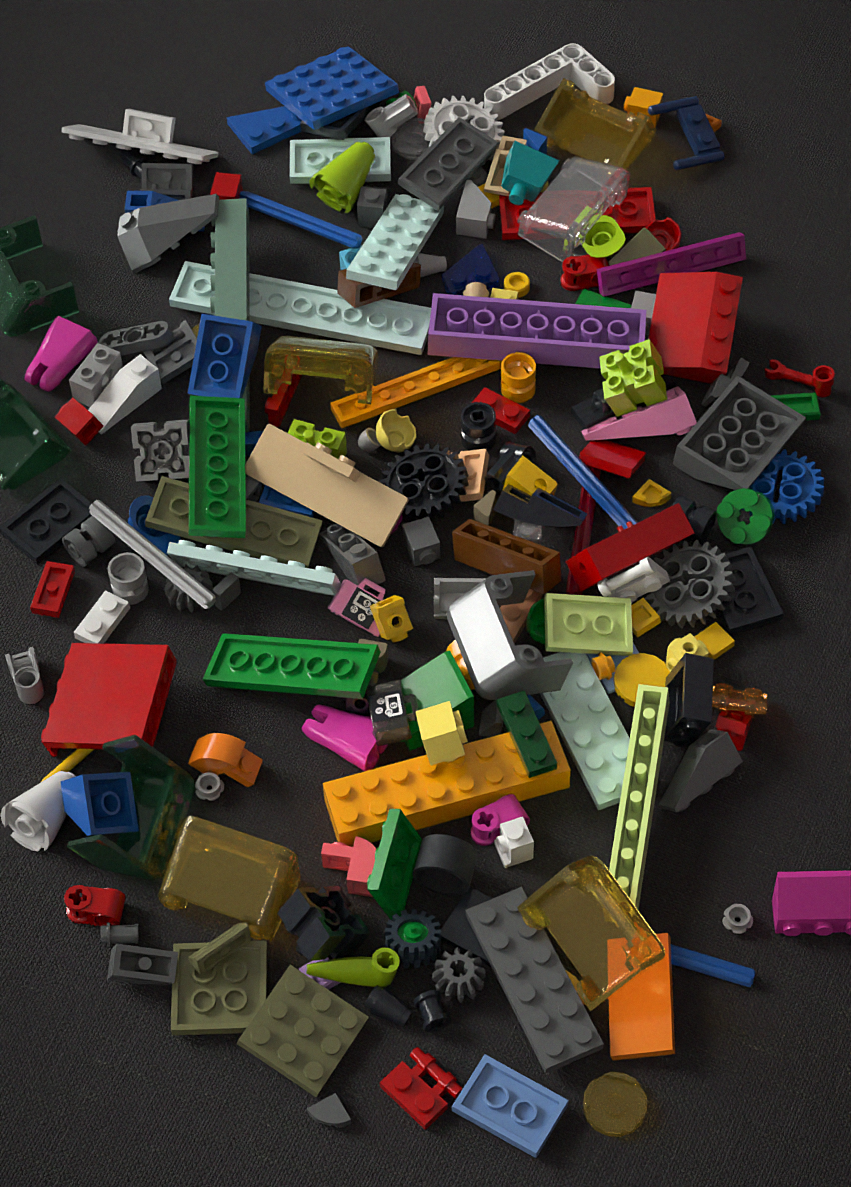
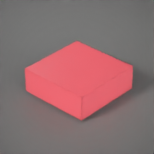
(422, 101)

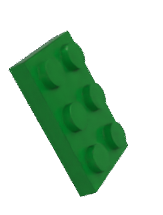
(394, 863)

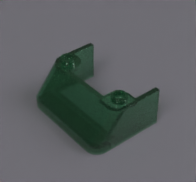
(28, 303)
(161, 803)

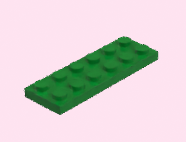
(217, 467)
(292, 665)

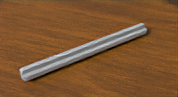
(152, 554)

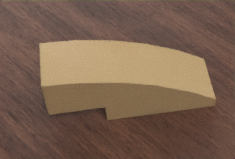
(495, 175)

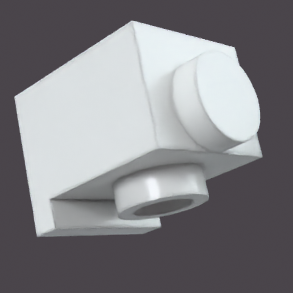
(515, 842)

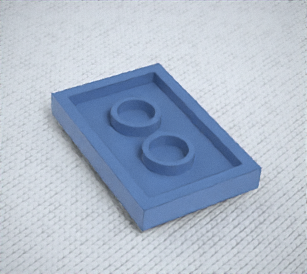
(510, 1106)

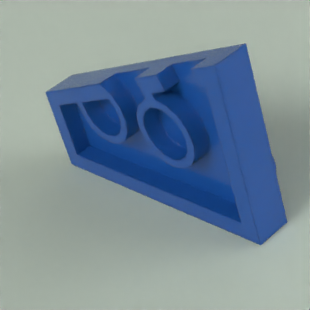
(264, 127)

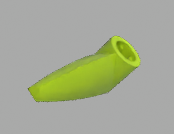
(359, 970)

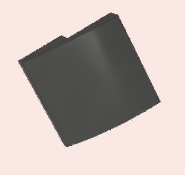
(168, 179)

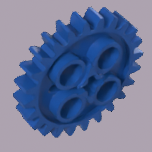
(799, 488)

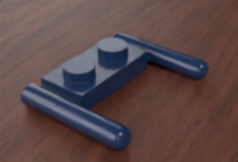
(697, 130)

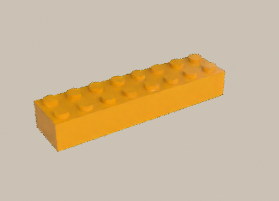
(438, 791)

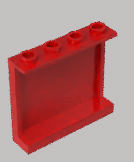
(109, 695)

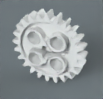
(447, 112)

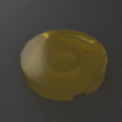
(615, 1104)

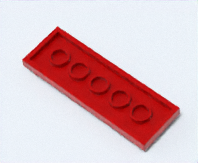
(631, 215)

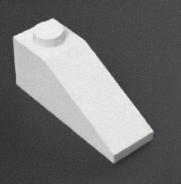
(126, 392)

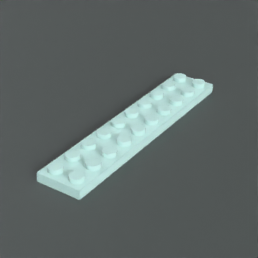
(313, 310)

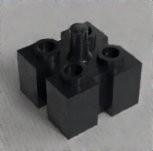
(323, 923)

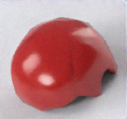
(666, 232)

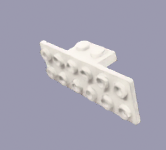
(143, 131)

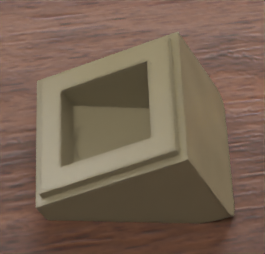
(484, 508)

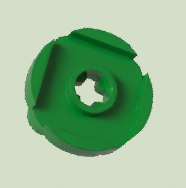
(760, 522)

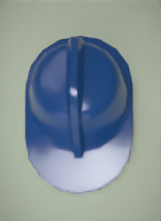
(138, 514)

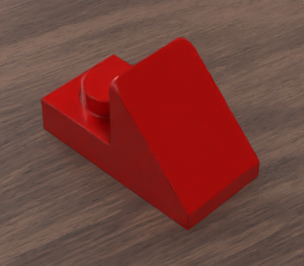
(736, 725)

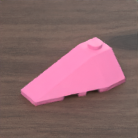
(657, 419)

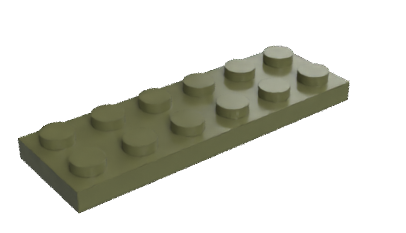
(268, 528)

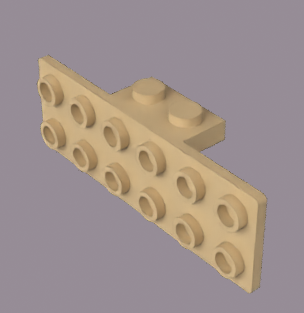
(326, 484)

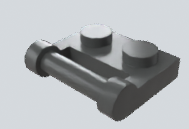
(176, 357)

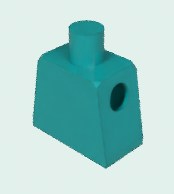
(526, 172)

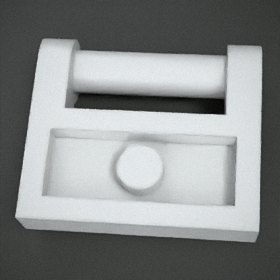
(636, 581)

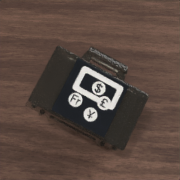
(390, 712)

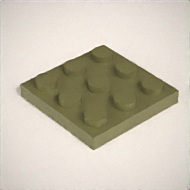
(223, 996)
(302, 1030)

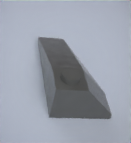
(157, 227)

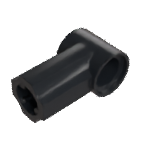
(509, 456)

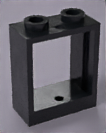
(690, 699)

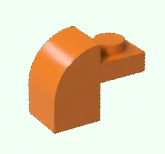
(227, 755)

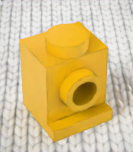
(384, 613)

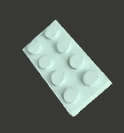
(312, 155)

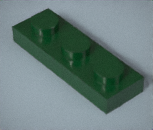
(526, 734)

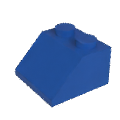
(101, 803)

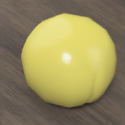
(395, 431)

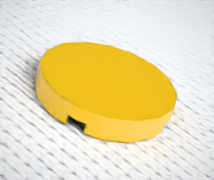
(636, 670)

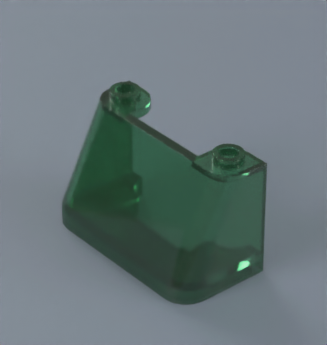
(26, 440)

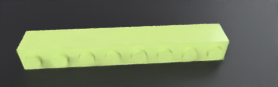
(639, 789)

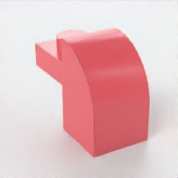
(356, 860)

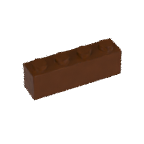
(506, 553)

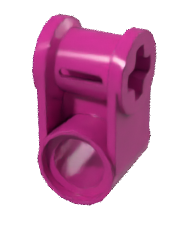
(492, 816)

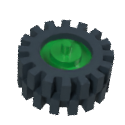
(414, 937)

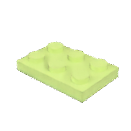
(588, 624)

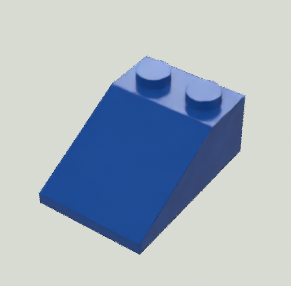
(223, 356)

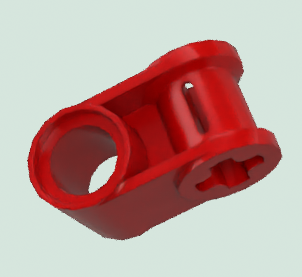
(583, 271)
(95, 906)

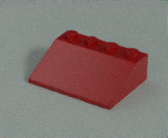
(695, 323)

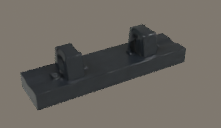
(597, 409)

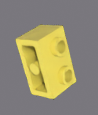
(441, 733)

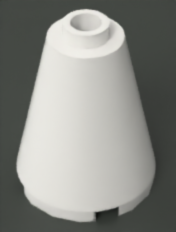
(37, 813)

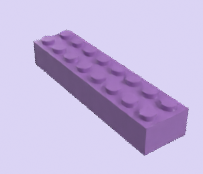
(543, 330)

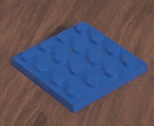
(331, 87)

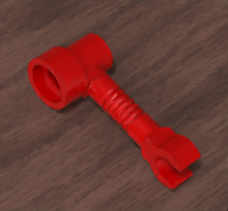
(821, 379)

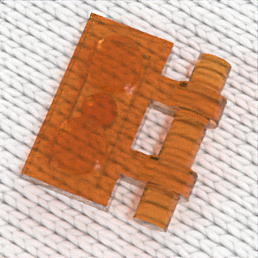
(748, 701)

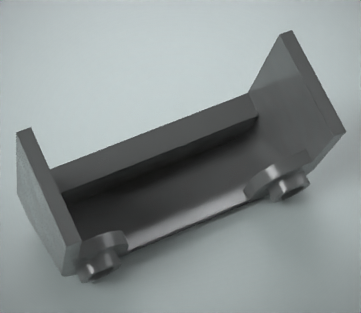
(487, 647)

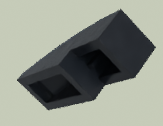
(538, 509)

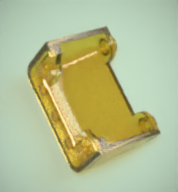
(594, 128)
(322, 358)
(230, 875)
(594, 928)

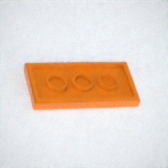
(643, 1013)

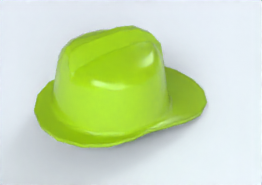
(604, 238)

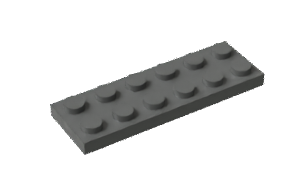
(534, 982)

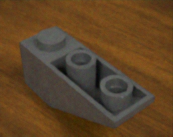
(353, 555)
(703, 764)

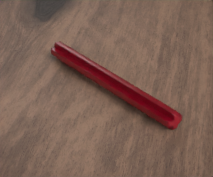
(583, 532)

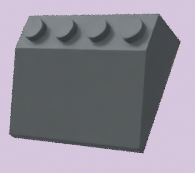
(737, 437)

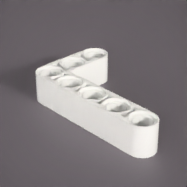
(545, 75)

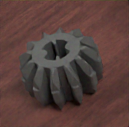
(179, 598)
(461, 985)

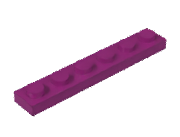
(685, 259)

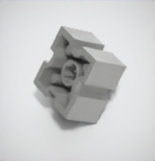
(161, 450)

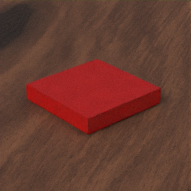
(612, 457)

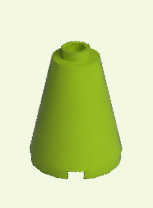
(344, 176)

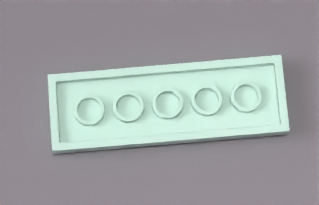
(394, 242)
(262, 570)
(590, 729)

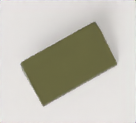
(639, 246)
(220, 947)

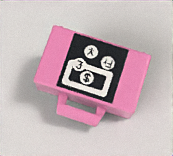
(353, 604)

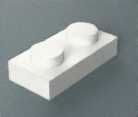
(102, 619)

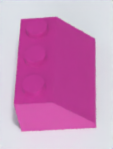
(812, 902)

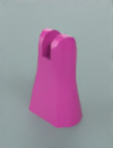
(59, 353)
(344, 734)

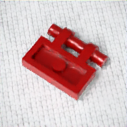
(415, 1095)

